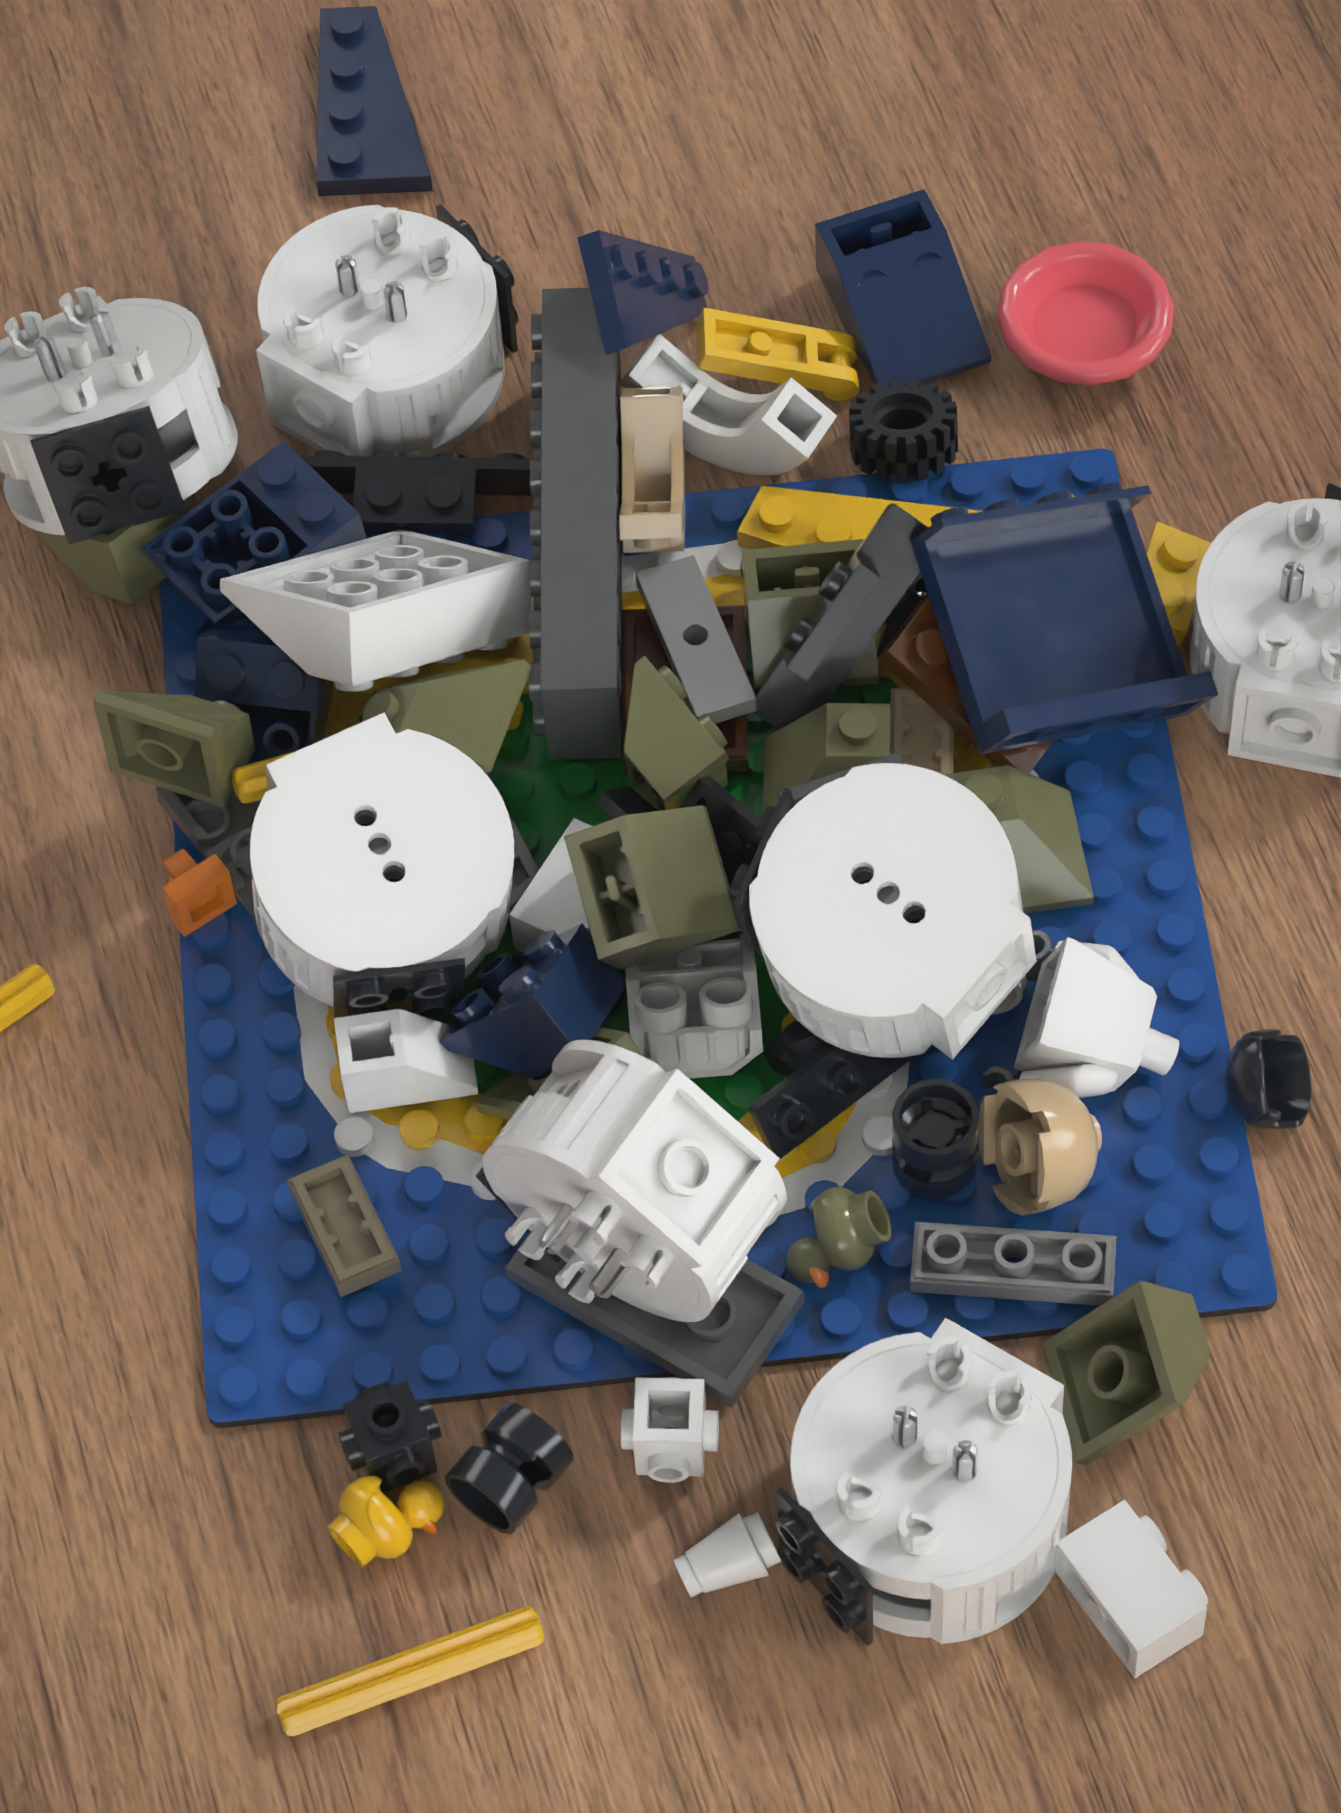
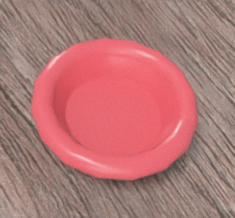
(1085, 313)

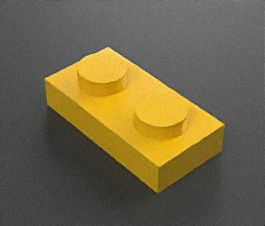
(1175, 565)

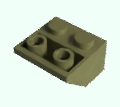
(783, 586)
(666, 743)
(651, 884)

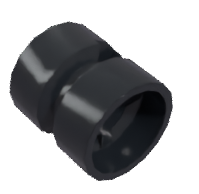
(935, 1138)
(502, 1476)

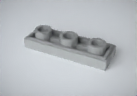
(696, 640)
(1052, 1268)

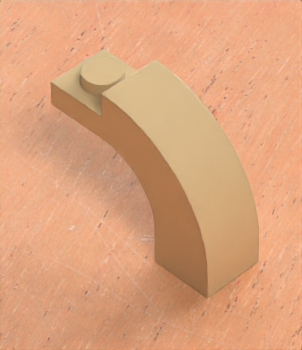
(652, 470)

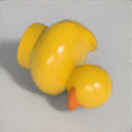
(377, 1528)

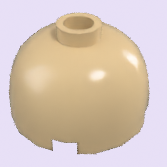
(1040, 1144)

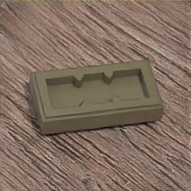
(344, 1225)

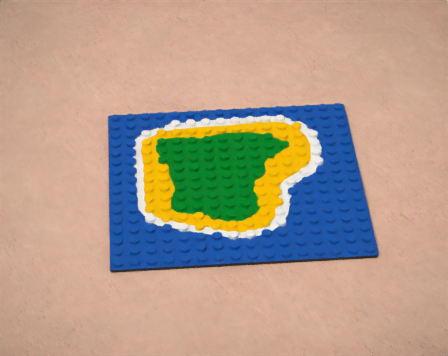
(451, 1323)

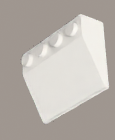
(386, 605)

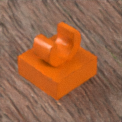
(196, 891)

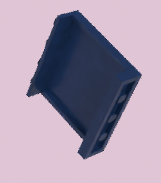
(1054, 618)

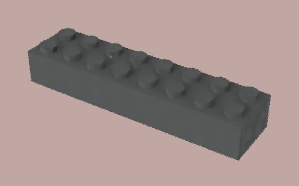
(575, 532)

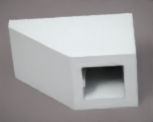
(398, 1061)

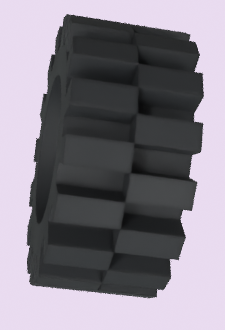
(903, 430)

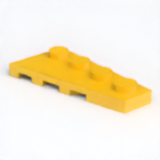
(811, 517)

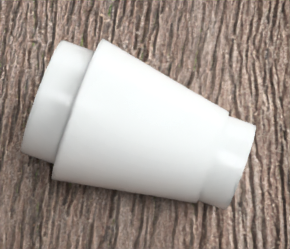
(728, 1556)

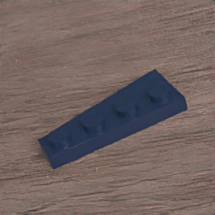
(363, 114)
(639, 288)

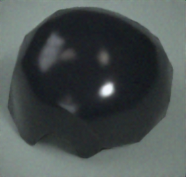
(1269, 1079)

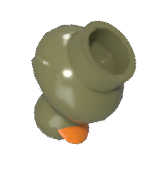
(846, 1232)

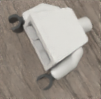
(1086, 1021)

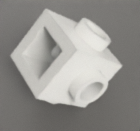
(669, 1428)

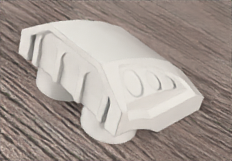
(697, 1009)

